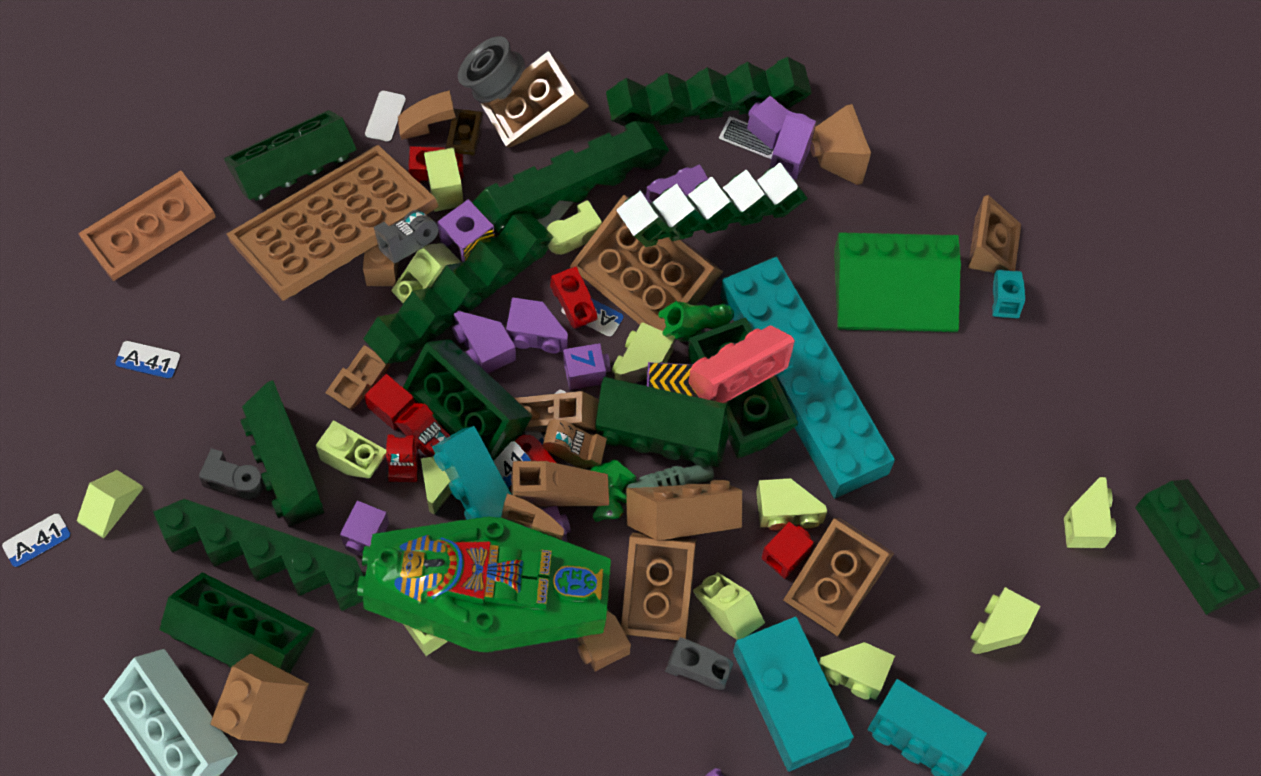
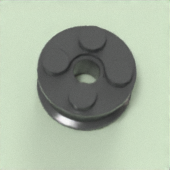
(491, 70)

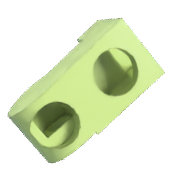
(575, 230)

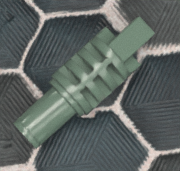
(675, 476)

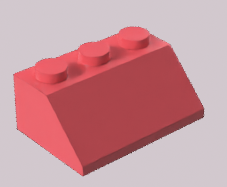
(742, 365)

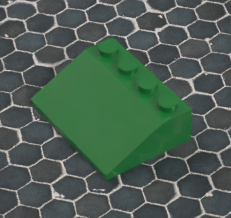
(897, 282)

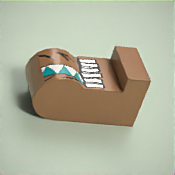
(574, 444)

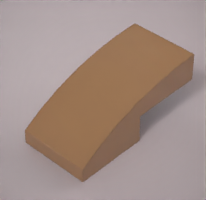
(433, 109)
(358, 378)
(530, 516)

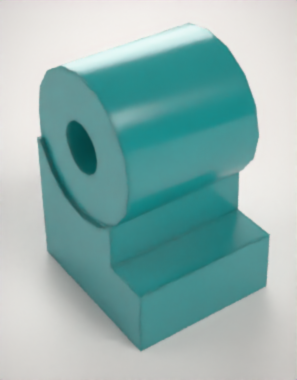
(1008, 294)

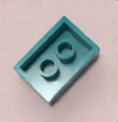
(926, 731)

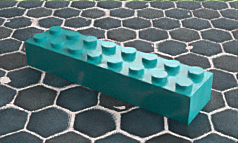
(825, 404)

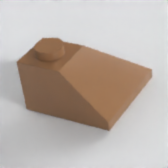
(842, 145)

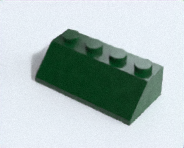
(290, 155)
(465, 396)
(759, 413)
(662, 422)
(281, 456)
(1196, 545)
(233, 624)

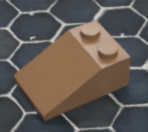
(538, 102)
(838, 576)
(658, 587)

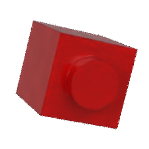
(388, 400)
(787, 549)

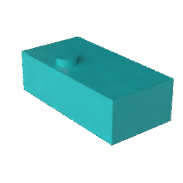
(792, 694)

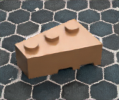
(684, 509)

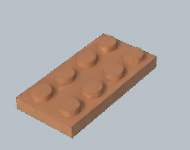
(147, 225)

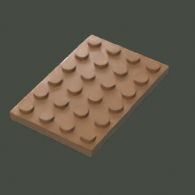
(329, 221)

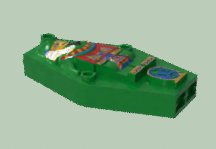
(486, 583)

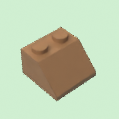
(259, 702)

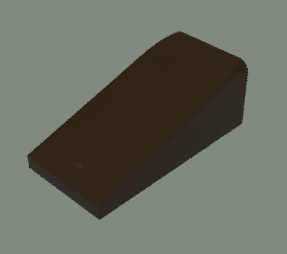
(465, 131)

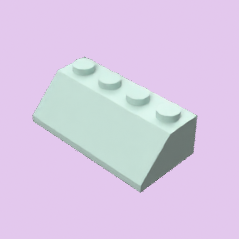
(168, 719)

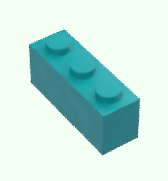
(472, 474)

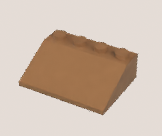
(643, 277)

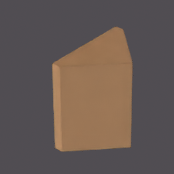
(994, 238)

